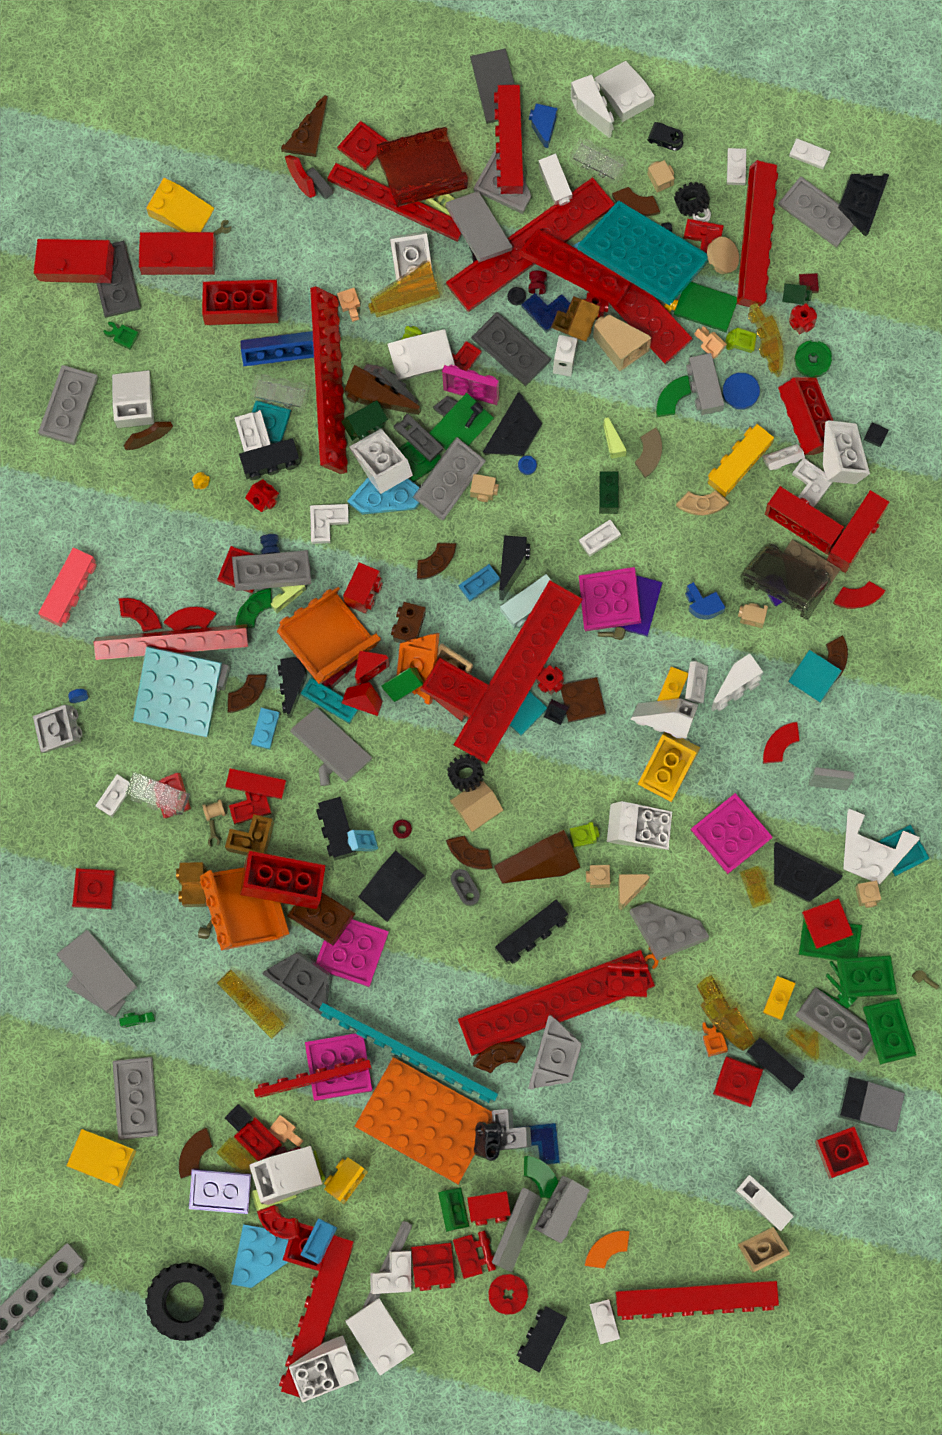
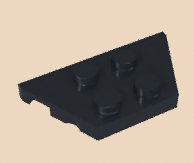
(862, 199)
(515, 430)
(800, 874)

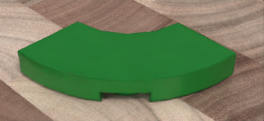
(672, 395)
(253, 607)
(541, 1175)

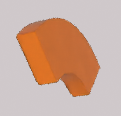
(606, 1247)

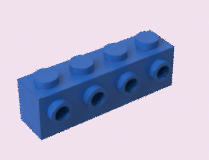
(277, 348)

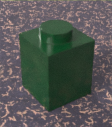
(796, 294)

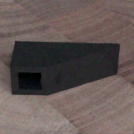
(293, 678)

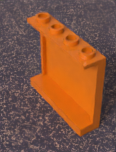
(326, 635)
(240, 918)

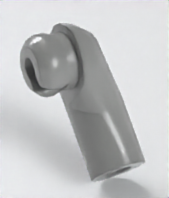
(324, 772)

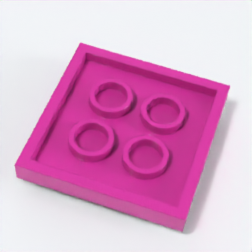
(477, 386)
(610, 599)
(731, 833)
(354, 953)
(333, 1051)

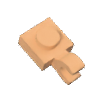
(349, 302)
(711, 342)
(284, 1130)

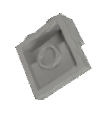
(57, 728)

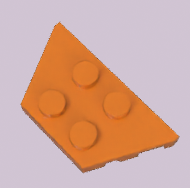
(420, 654)

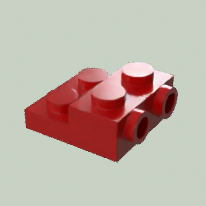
(433, 1266)

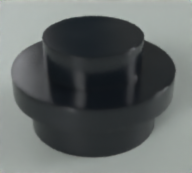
(516, 296)

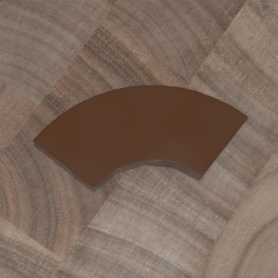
(644, 205)
(148, 435)
(436, 562)
(838, 653)
(247, 694)
(468, 854)
(499, 1054)
(193, 1151)

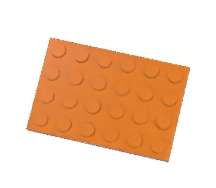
(423, 1120)

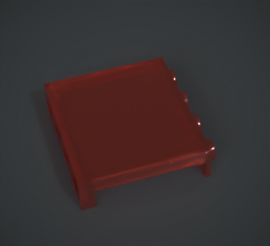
(421, 166)

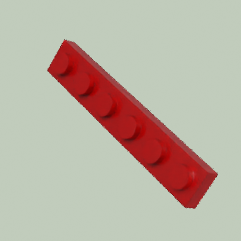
(304, 1079)

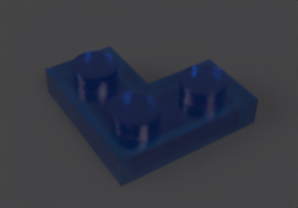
(544, 314)
(546, 1139)

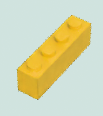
(741, 460)

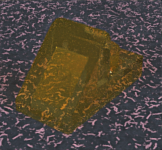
(755, 887)
(809, 1047)
(235, 1156)

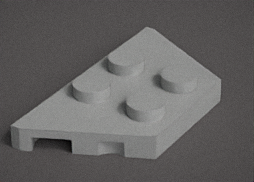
(556, 1056)

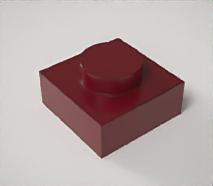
(809, 280)

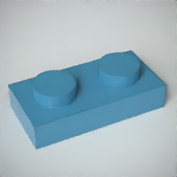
(479, 583)

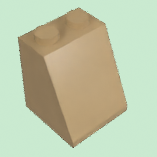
(620, 341)

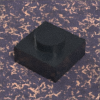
(876, 434)
(556, 712)
(238, 1117)

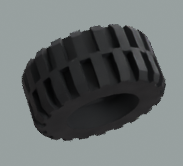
(157, 1296)

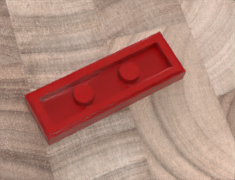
(255, 784)

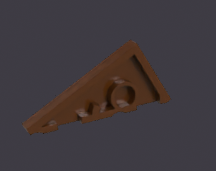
(307, 136)

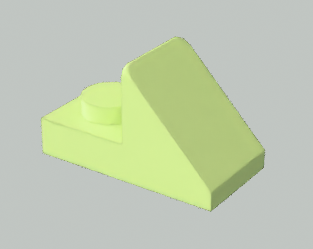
(290, 594)

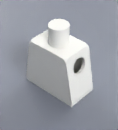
(565, 353)

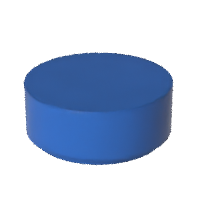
(527, 465)
(78, 695)

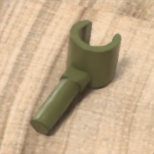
(223, 230)
(618, 634)
(213, 833)
(204, 933)
(920, 975)

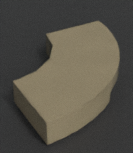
(651, 452)

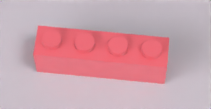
(67, 587)

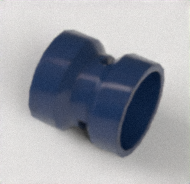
(270, 543)

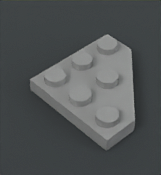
(488, 187)
(667, 930)

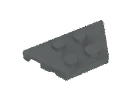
(387, 377)
(302, 979)

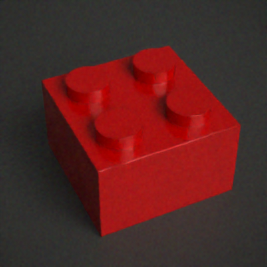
(362, 588)
(841, 1152)
(489, 1207)

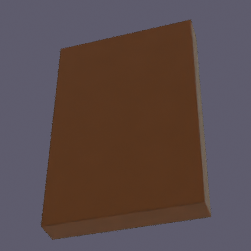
(326, 921)

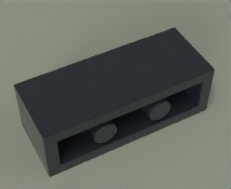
(269, 459)
(335, 828)
(775, 1065)
(541, 1338)

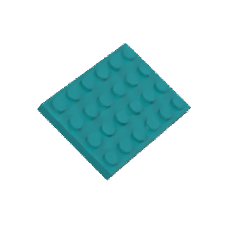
(643, 252)

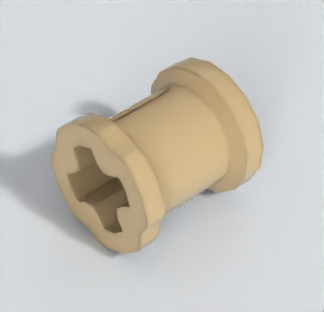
(214, 810)

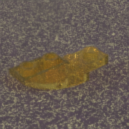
(771, 345)
(251, 1004)
(725, 1019)

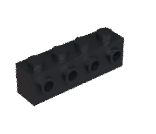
(531, 932)

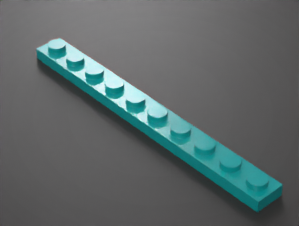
(415, 1057)

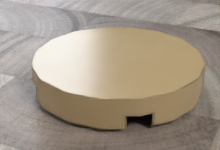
(723, 255)

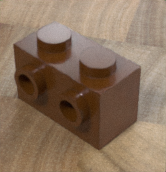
(409, 622)

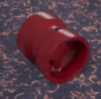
(538, 281)

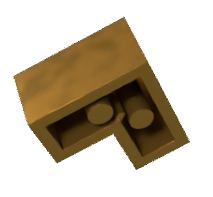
(577, 320)
(256, 840)
(189, 877)

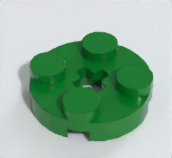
(813, 349)

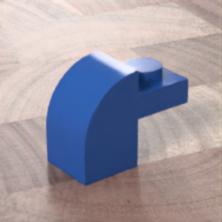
(706, 607)

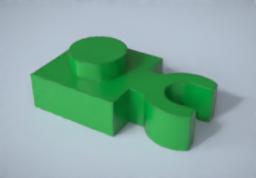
(122, 336)
(131, 1019)

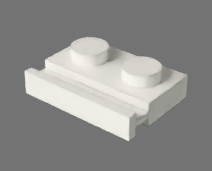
(252, 431)

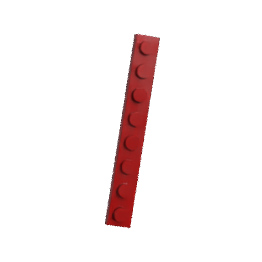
(383, 196)

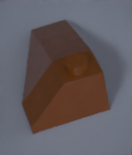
(365, 390)
(543, 860)

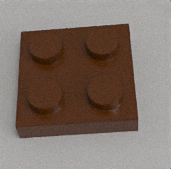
(583, 700)

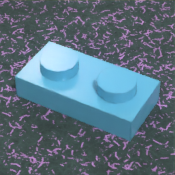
(265, 728)
(362, 840)

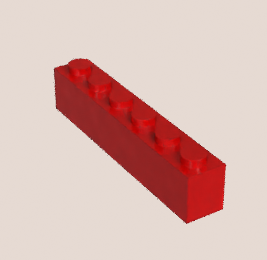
(510, 139)

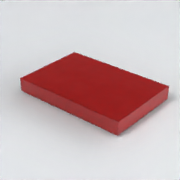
(455, 688)

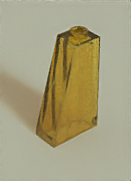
(407, 291)

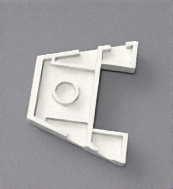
(868, 857)

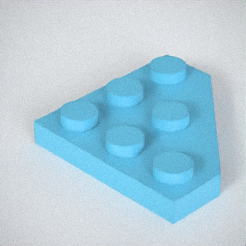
(398, 498)
(257, 1256)

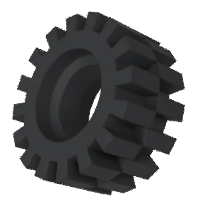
(693, 206)
(458, 765)

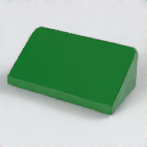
(403, 684)
(453, 1209)

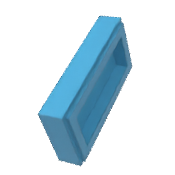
(318, 1241)

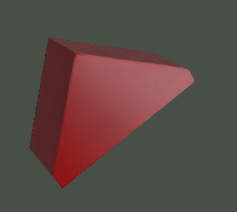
(363, 698)

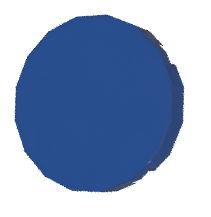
(741, 391)

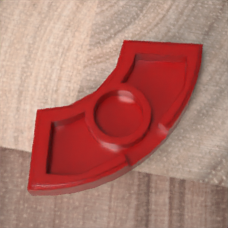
(303, 181)
(859, 597)
(140, 612)
(190, 617)
(779, 742)
(279, 1225)

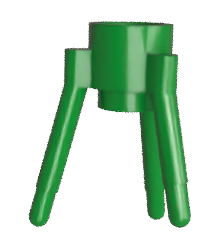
(846, 1002)

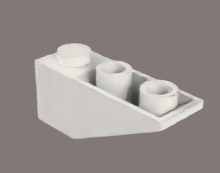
(764, 1203)

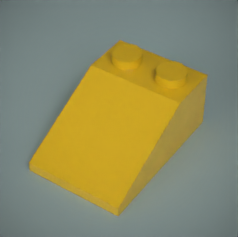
(179, 208)
(668, 766)
(101, 1158)
(345, 1180)

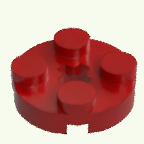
(519, 1296)

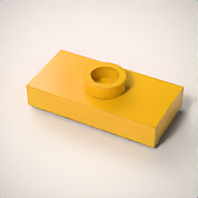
(673, 684)
(779, 998)

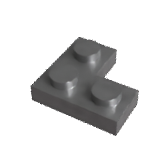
(511, 1137)

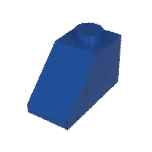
(543, 122)

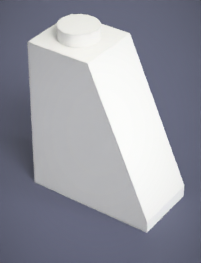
(555, 180)

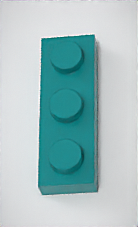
(328, 700)

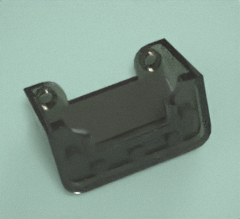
(786, 579)

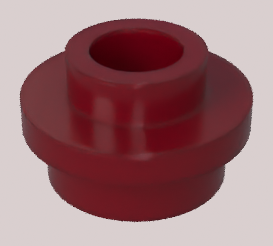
(399, 823)

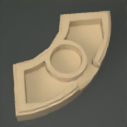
(702, 505)

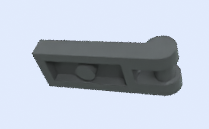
(418, 438)

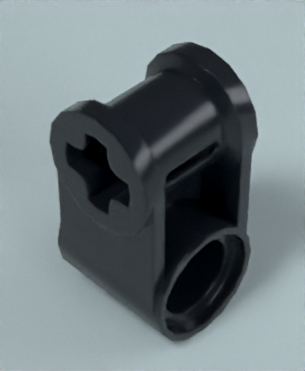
(663, 136)
(487, 1141)

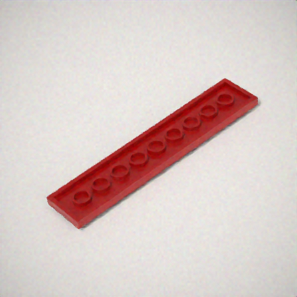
(563, 222)
(328, 380)
(518, 672)
(530, 1011)

